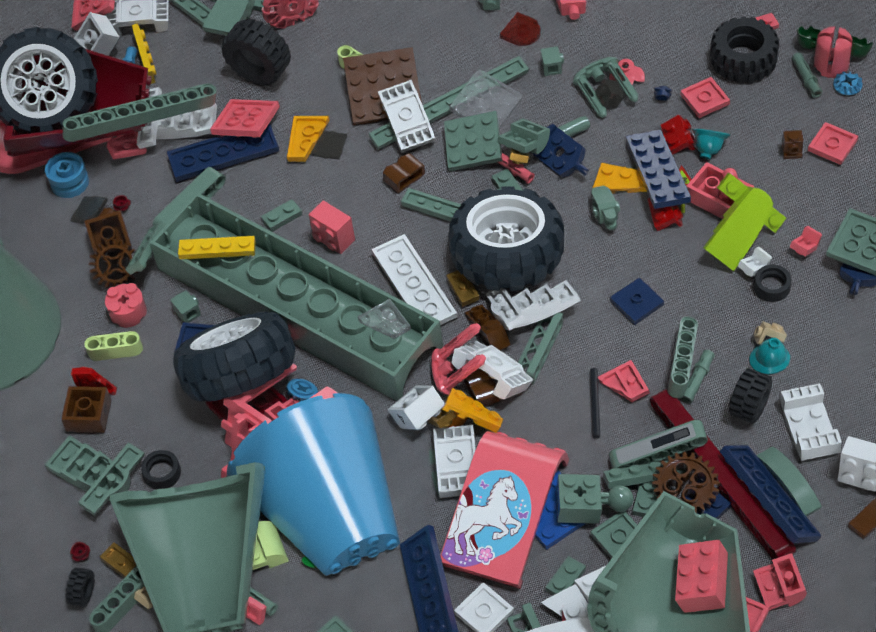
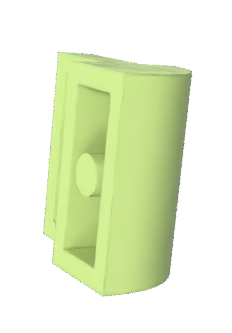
(268, 547)

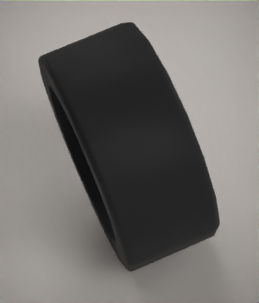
(772, 294)
(157, 457)

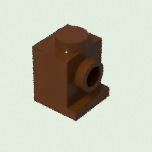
(792, 144)

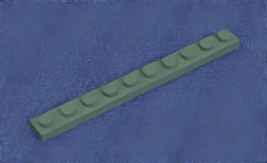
(440, 106)

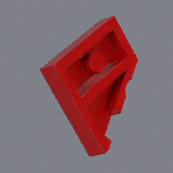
(90, 378)

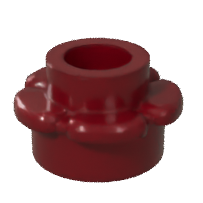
(121, 203)
(76, 548)

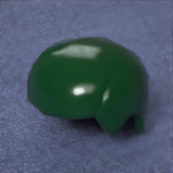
(807, 37)
(860, 48)

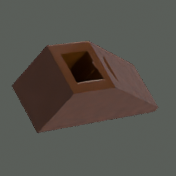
(491, 330)

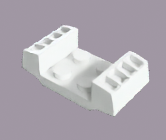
(141, 12)
(406, 116)
(498, 366)
(809, 422)
(453, 457)

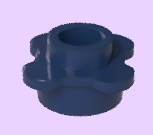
(662, 93)

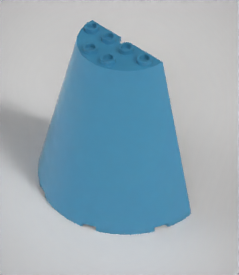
(324, 480)

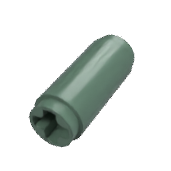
(576, 126)

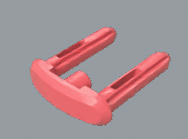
(442, 367)

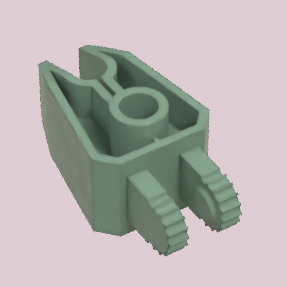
(605, 207)

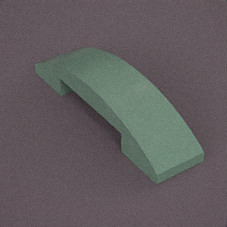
(791, 480)

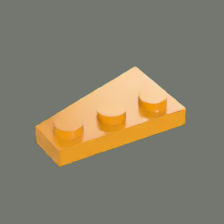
(304, 136)
(619, 179)
(474, 409)

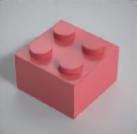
(331, 227)

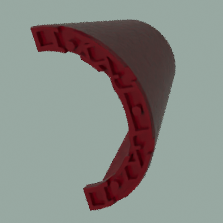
(116, 85)

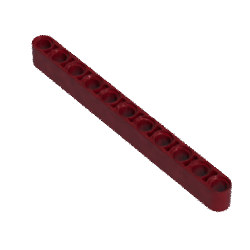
(730, 487)

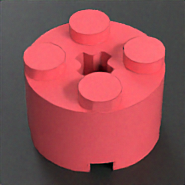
(125, 305)

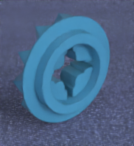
(845, 88)
(301, 389)

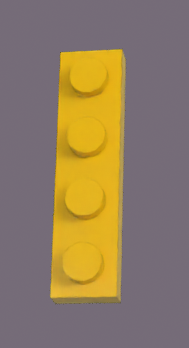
(143, 48)
(216, 247)

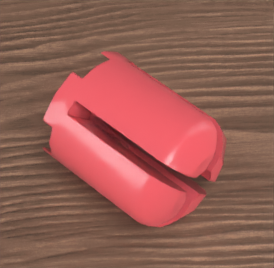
(839, 55)

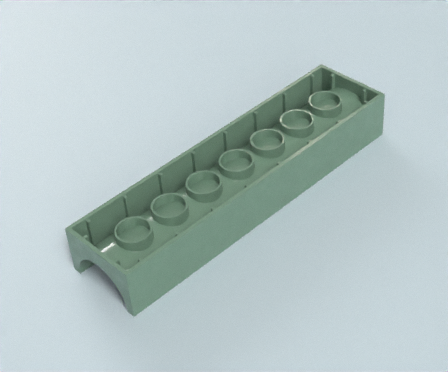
(303, 289)

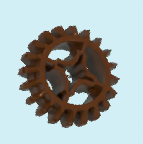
(100, 254)

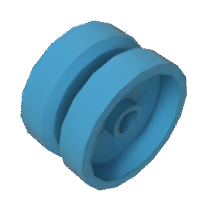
(67, 174)

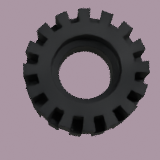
(79, 587)

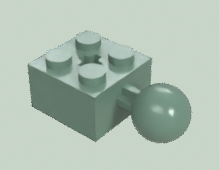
(582, 500)

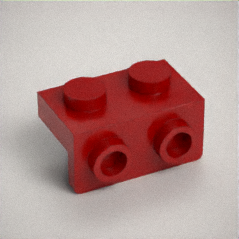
(678, 134)
(665, 216)

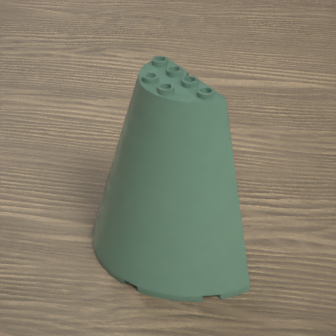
(27, 321)
(196, 548)
(640, 580)

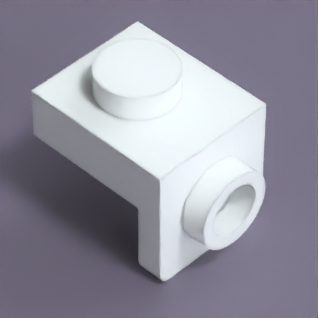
(753, 263)

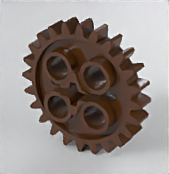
(703, 492)

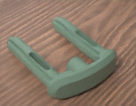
(595, 69)

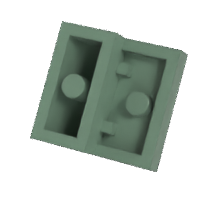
(525, 137)

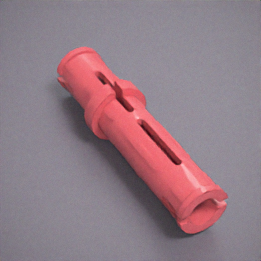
(517, 169)

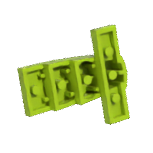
(741, 221)

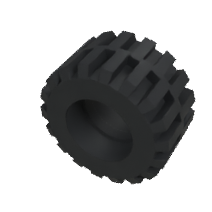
(750, 395)

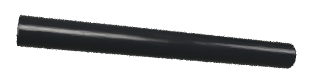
(595, 403)

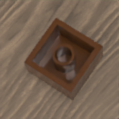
(107, 228)
(86, 409)

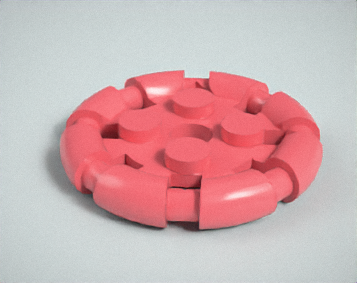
(283, 15)

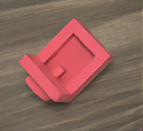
(806, 242)

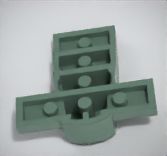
(229, 12)
(94, 471)

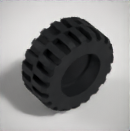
(256, 52)
(744, 66)

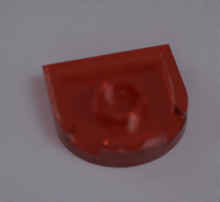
(521, 30)

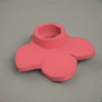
(633, 72)

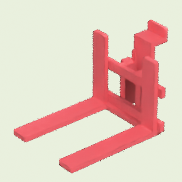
(241, 413)

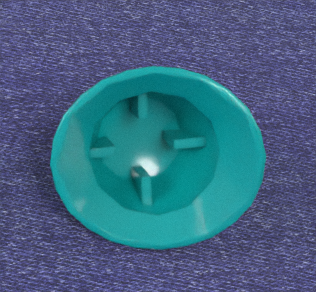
(709, 141)
(769, 357)

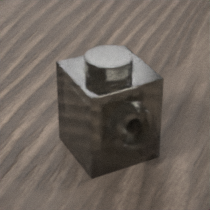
(610, 93)

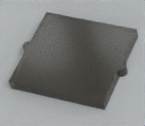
(330, 145)
(88, 209)

